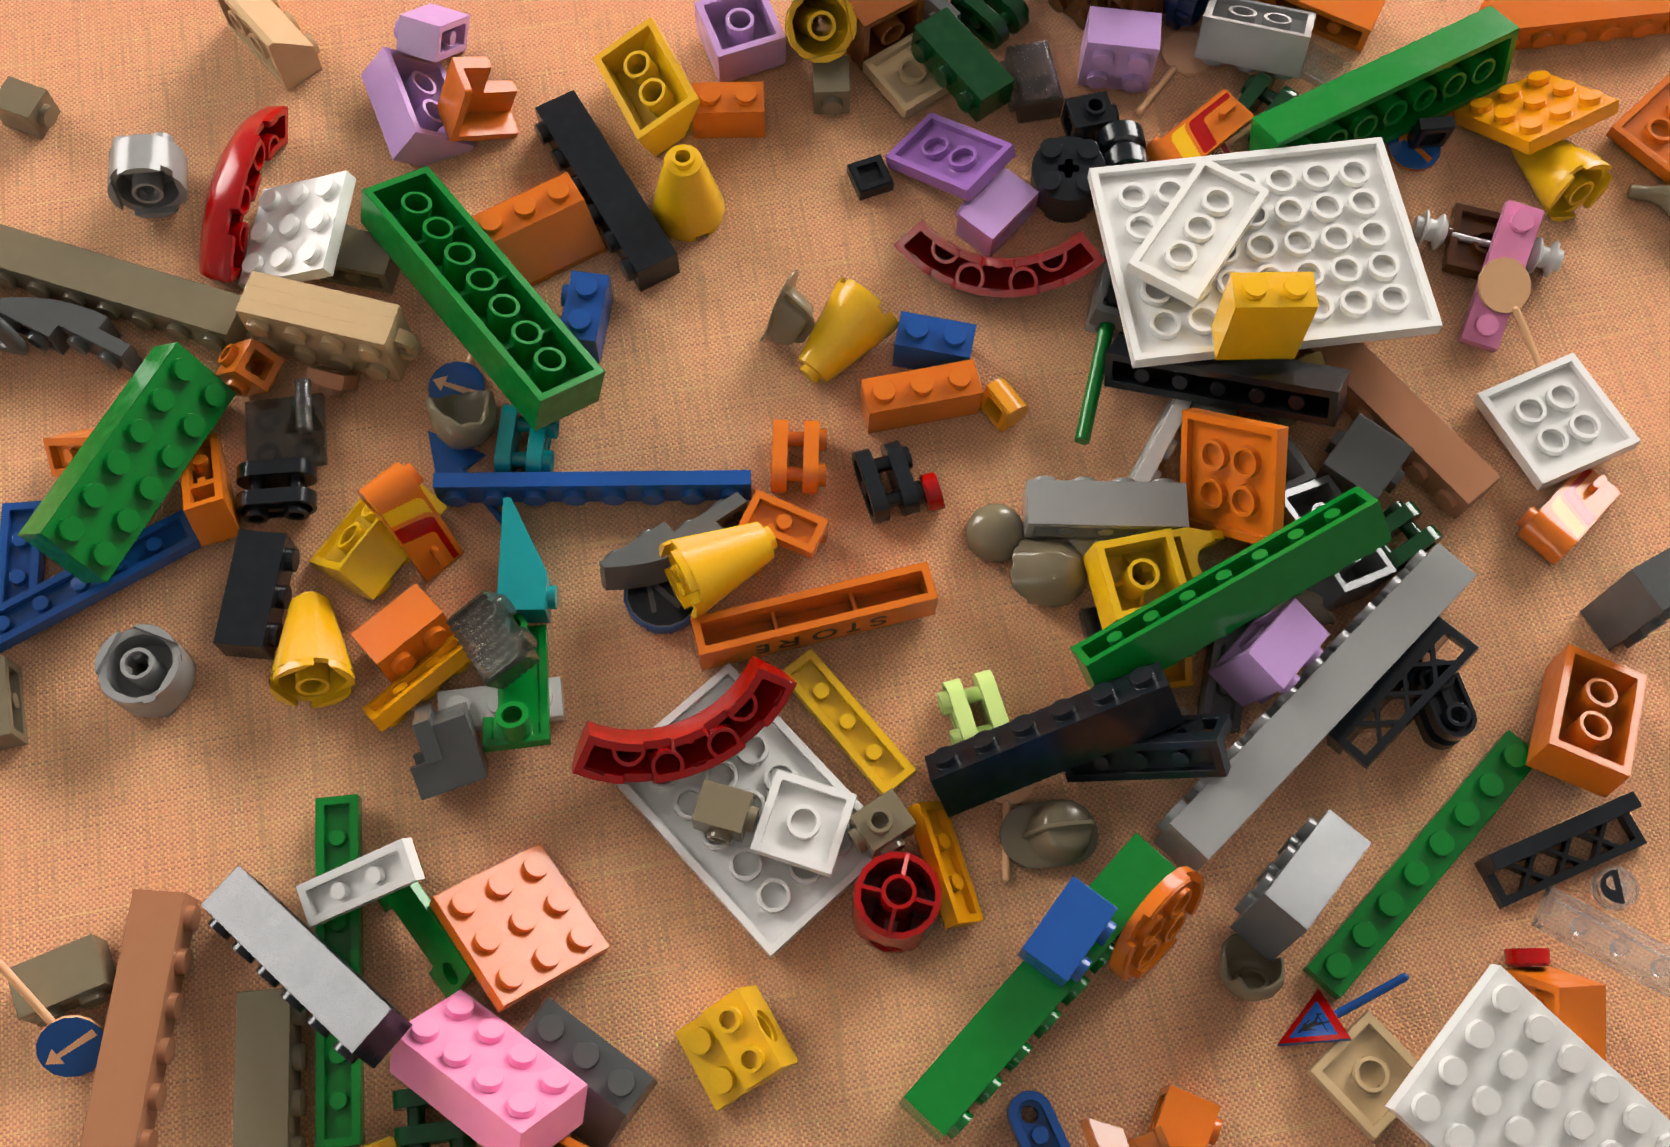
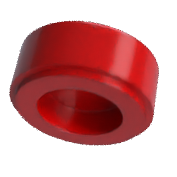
(932, 491)
(1527, 957)

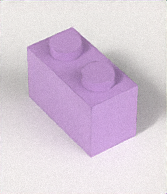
(432, 32)
(996, 212)

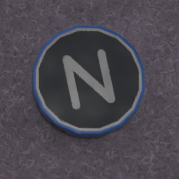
(657, 608)

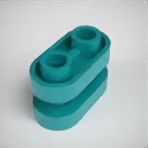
(538, 454)

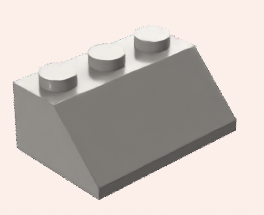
(1255, 37)

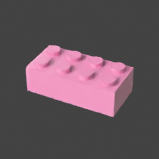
(488, 1076)

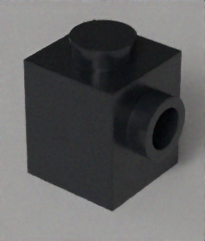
(1087, 115)

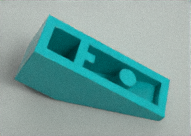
(521, 570)

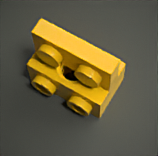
(736, 1046)

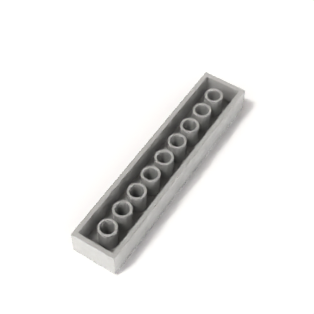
(1312, 707)

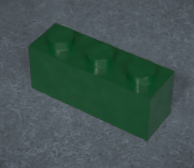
(961, 64)

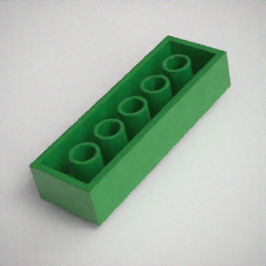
(128, 464)

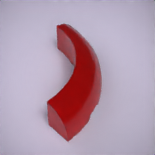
(234, 188)
(997, 275)
(690, 744)

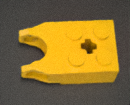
(1155, 558)

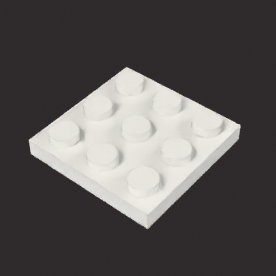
(299, 228)
(1556, 421)

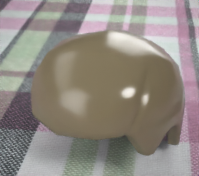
(994, 532)
(1248, 972)

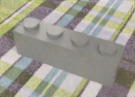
(1101, 508)

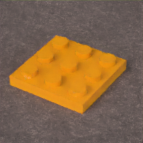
(1536, 112)

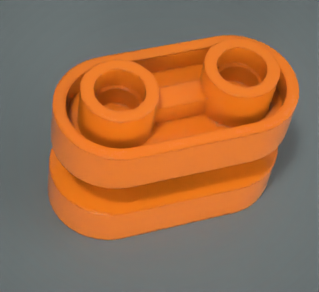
(812, 440)

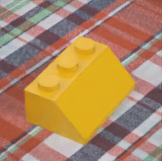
(649, 86)
(363, 551)

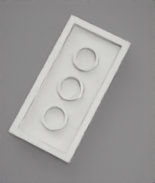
(1198, 231)

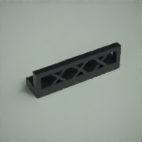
(1389, 688)
(1172, 755)
(1562, 833)

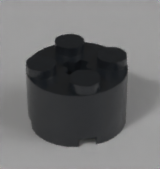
(1061, 177)

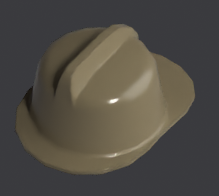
(791, 315)
(1049, 834)

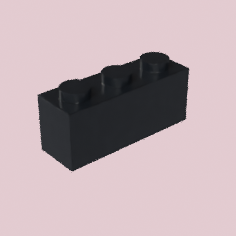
(256, 594)

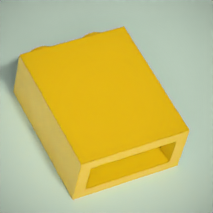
(1264, 315)

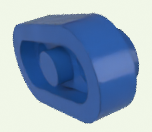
(1044, 1131)

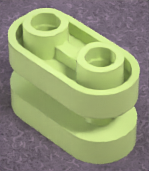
(956, 703)

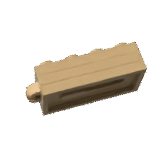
(328, 326)

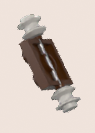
(1469, 239)

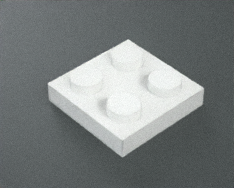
(803, 823)

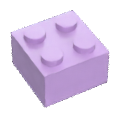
(740, 36)
(1119, 49)
(1270, 654)

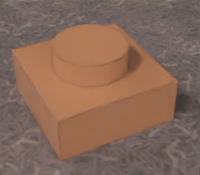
(332, 380)

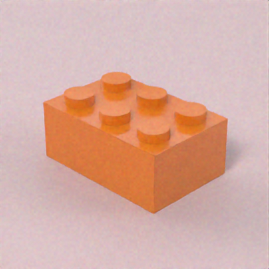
(1587, 721)

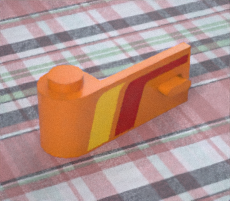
(1202, 130)
(1567, 515)
(411, 519)

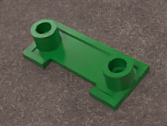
(524, 705)
(414, 911)

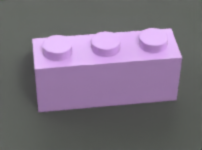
(405, 103)

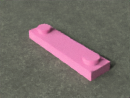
(1511, 239)

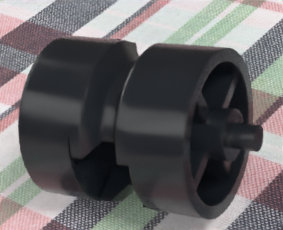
(1122, 143)

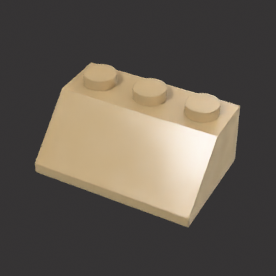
(273, 39)

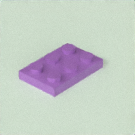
(950, 156)

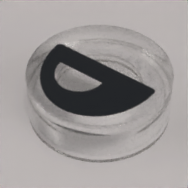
(1614, 888)

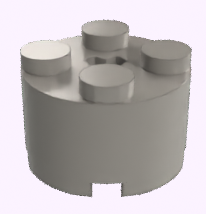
(147, 174)
(145, 671)

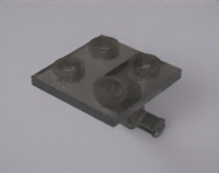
(288, 426)

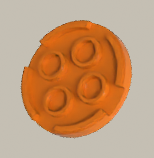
(1156, 923)

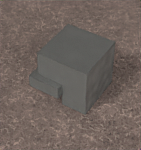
(1365, 458)
(449, 750)

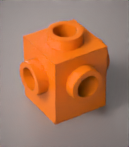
(249, 367)

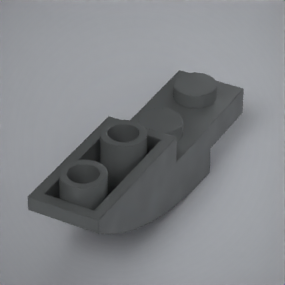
(66, 325)
(640, 561)

